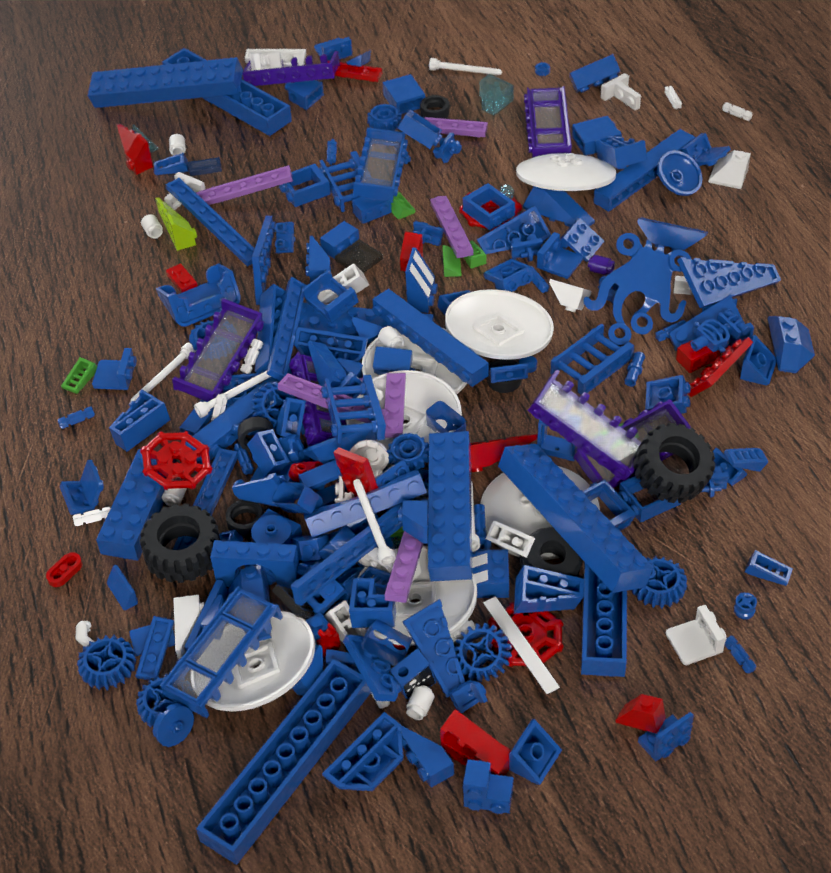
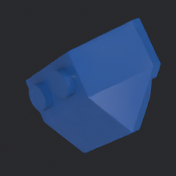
(670, 234)
(791, 343)
(340, 345)
(324, 451)
(368, 757)

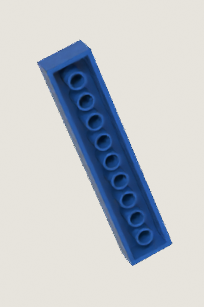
(165, 82)
(251, 103)
(576, 518)
(283, 762)

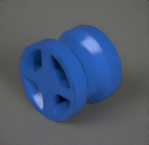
(749, 602)

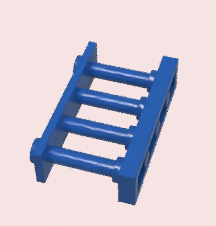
(353, 163)
(598, 372)
(369, 400)

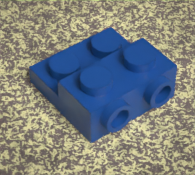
(510, 275)
(667, 389)

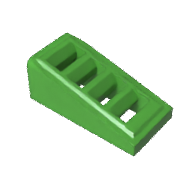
(478, 258)
(74, 373)

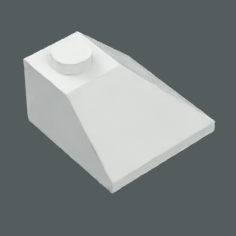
(731, 169)
(570, 295)

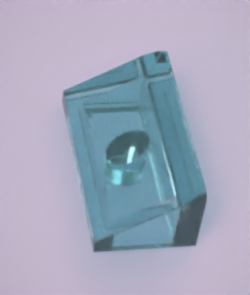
(152, 146)

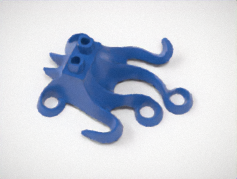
(645, 272)

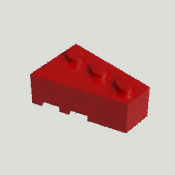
(467, 741)

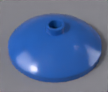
(679, 173)

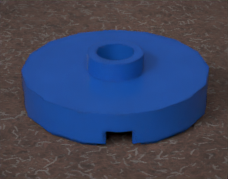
(271, 529)
(173, 725)

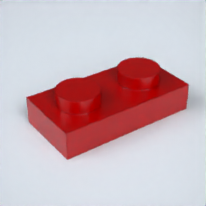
(181, 278)

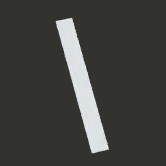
(521, 645)

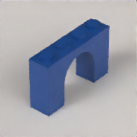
(279, 558)

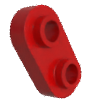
(299, 468)
(64, 570)

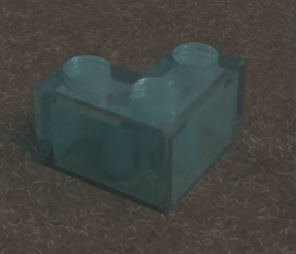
(495, 94)

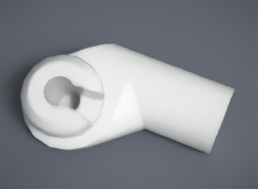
(82, 629)

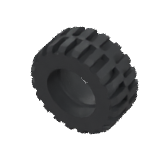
(689, 448)
(175, 523)

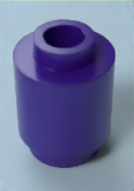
(601, 265)

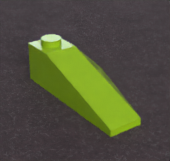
(177, 227)

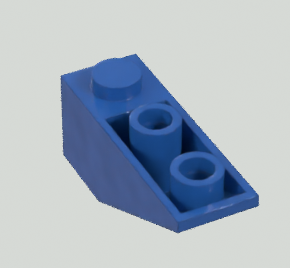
(316, 259)
(429, 757)

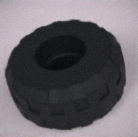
(550, 541)

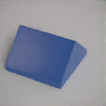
(758, 363)
(533, 753)

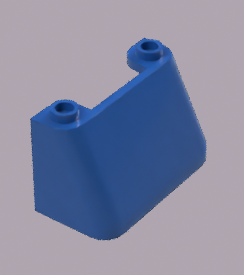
(201, 300)
(261, 488)

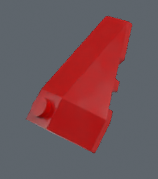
(135, 150)
(490, 452)

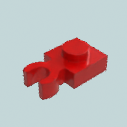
(329, 639)

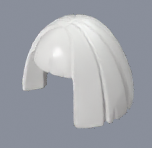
(374, 452)

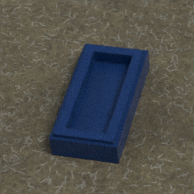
(204, 166)

